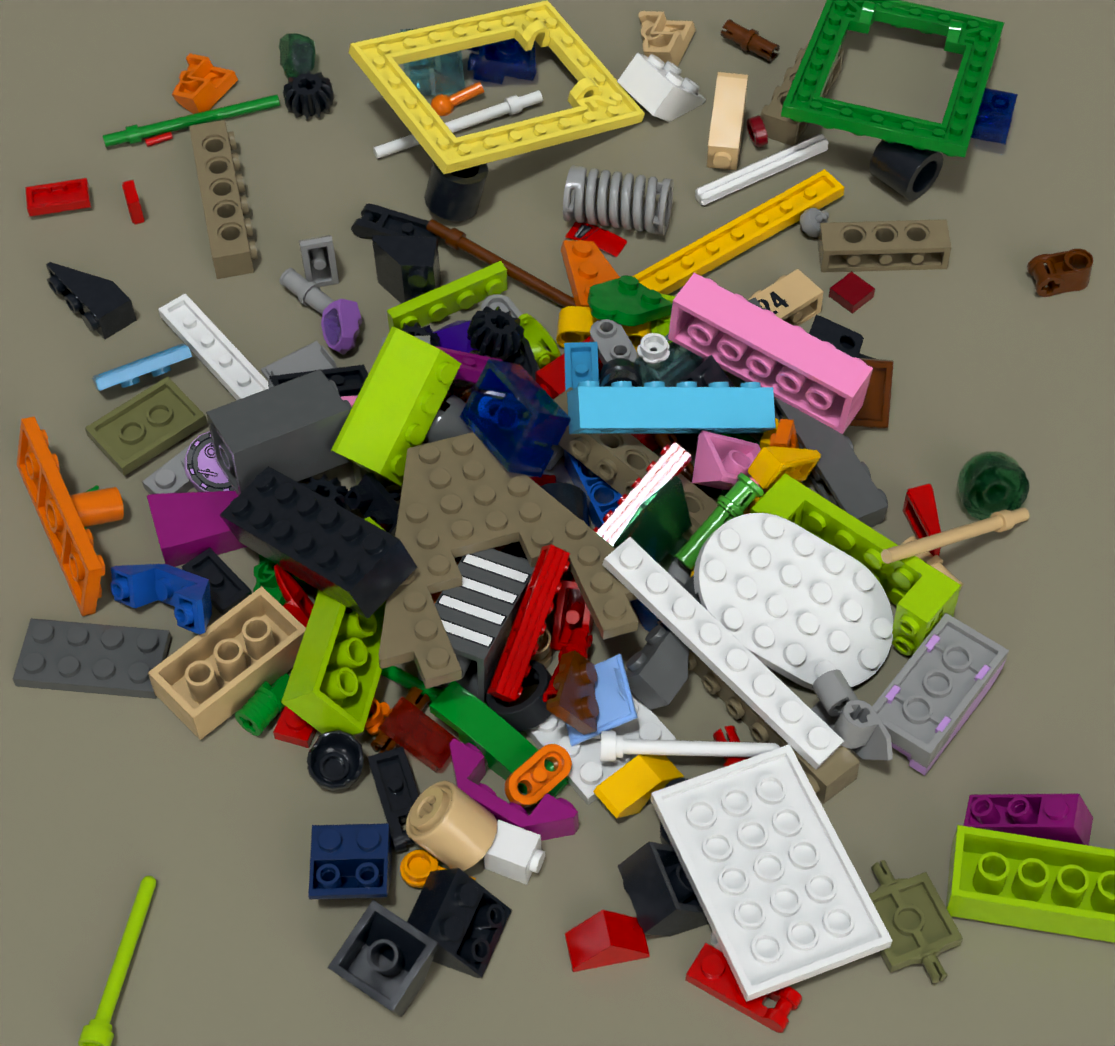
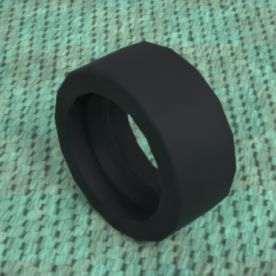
(531, 711)

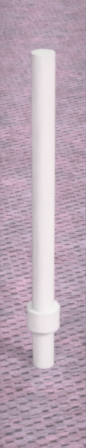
(511, 106)

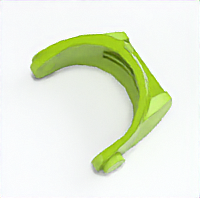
(538, 340)

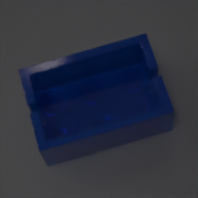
(520, 424)

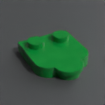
(627, 302)

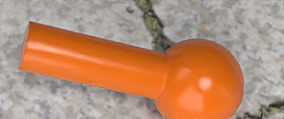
(445, 104)

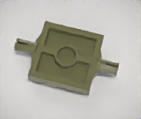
(914, 921)

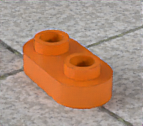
(536, 776)

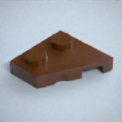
(576, 693)

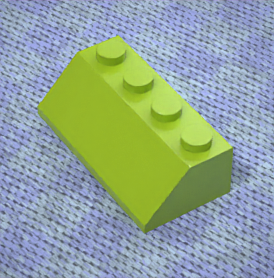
(396, 405)

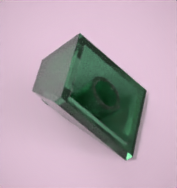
(660, 522)

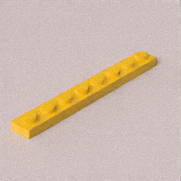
(741, 233)

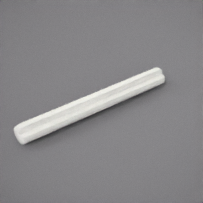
(761, 169)

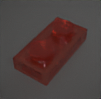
(418, 734)

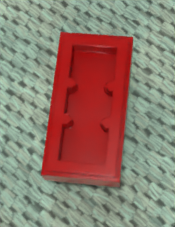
(58, 197)

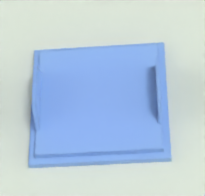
(613, 699)

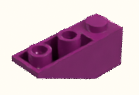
(1034, 815)

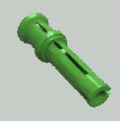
(728, 507)

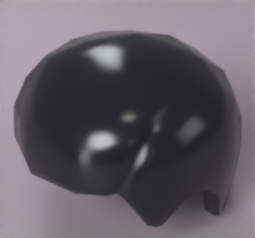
(335, 760)

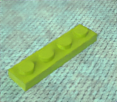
(450, 297)

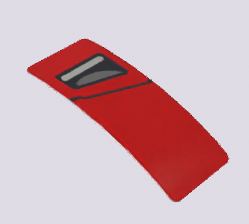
(602, 238)

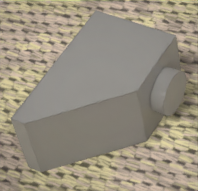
(319, 260)

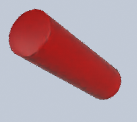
(158, 139)

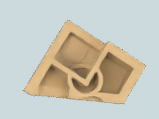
(665, 37)

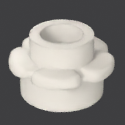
(653, 348)

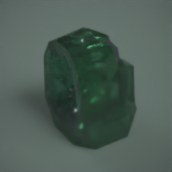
(296, 54)

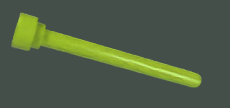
(99, 1029)

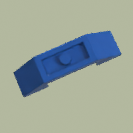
(152, 582)

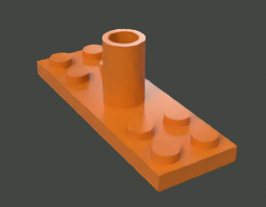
(67, 514)

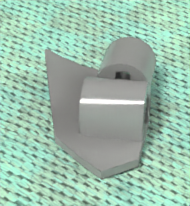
(851, 718)

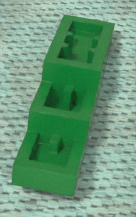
(491, 734)

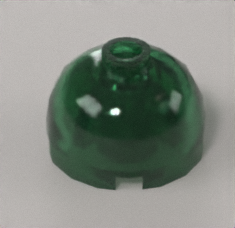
(991, 484)

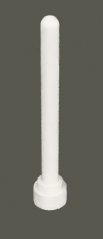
(614, 747)

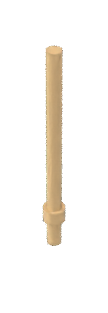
(998, 522)

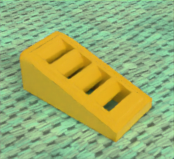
(775, 461)

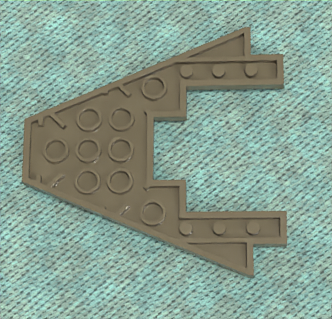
(467, 502)

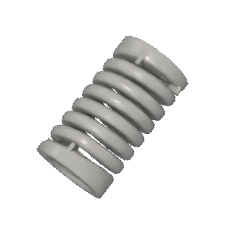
(613, 214)

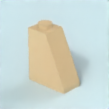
(727, 121)

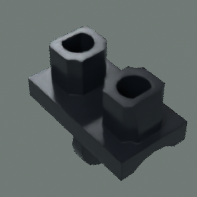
(375, 502)

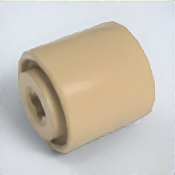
(451, 825)

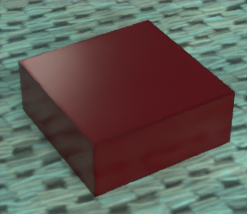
(851, 292)

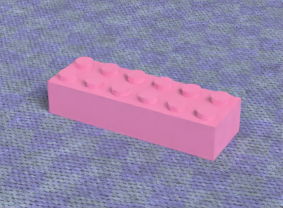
(769, 351)

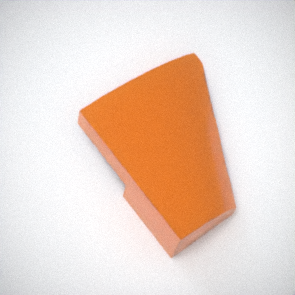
(202, 84)

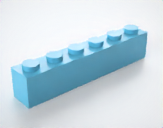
(670, 409)

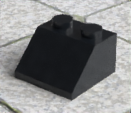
(407, 265)
(661, 891)
(385, 958)

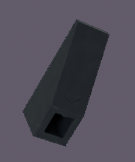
(97, 299)

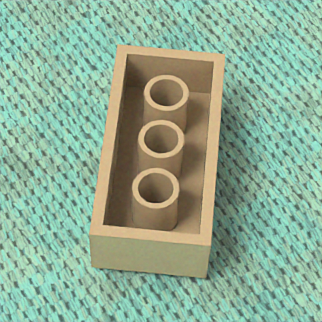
(228, 662)

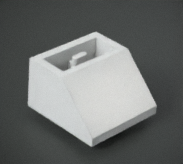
(660, 87)

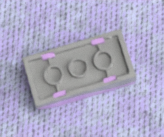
(938, 690)

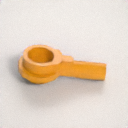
(417, 866)

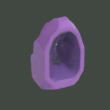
(341, 325)

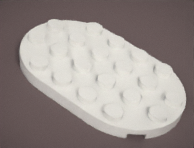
(794, 599)

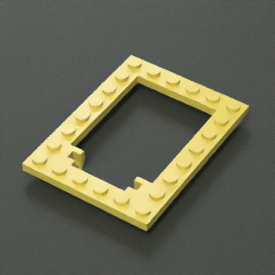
(596, 98)

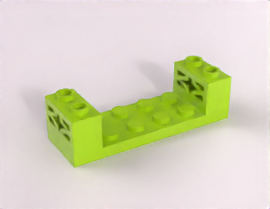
(910, 583)

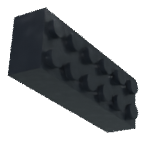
(319, 541)

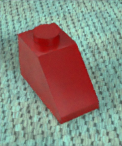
(570, 612)

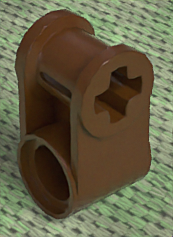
(1062, 272)

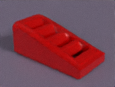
(922, 512)

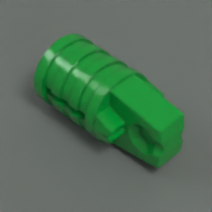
(262, 706)

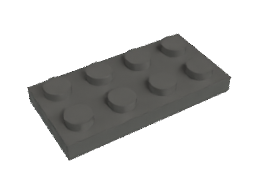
(90, 658)

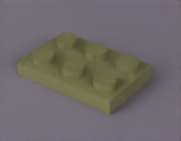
(146, 425)

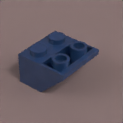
(350, 861)

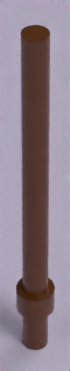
(457, 240)

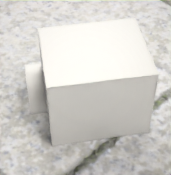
(514, 853)

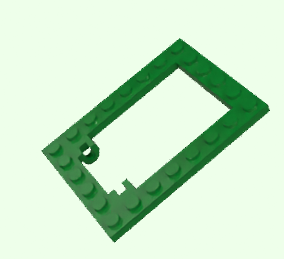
(966, 35)

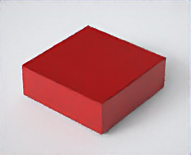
(133, 202)

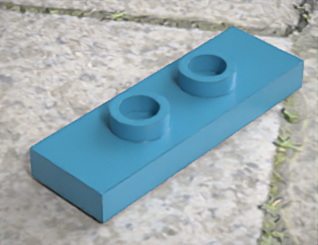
(129, 373)

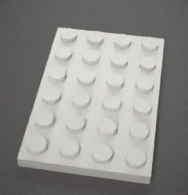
(769, 872)

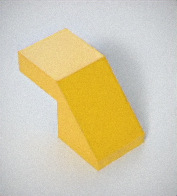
(632, 784)

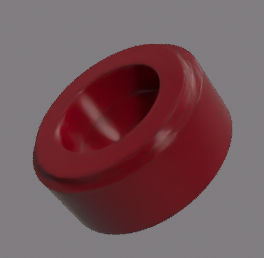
(757, 131)

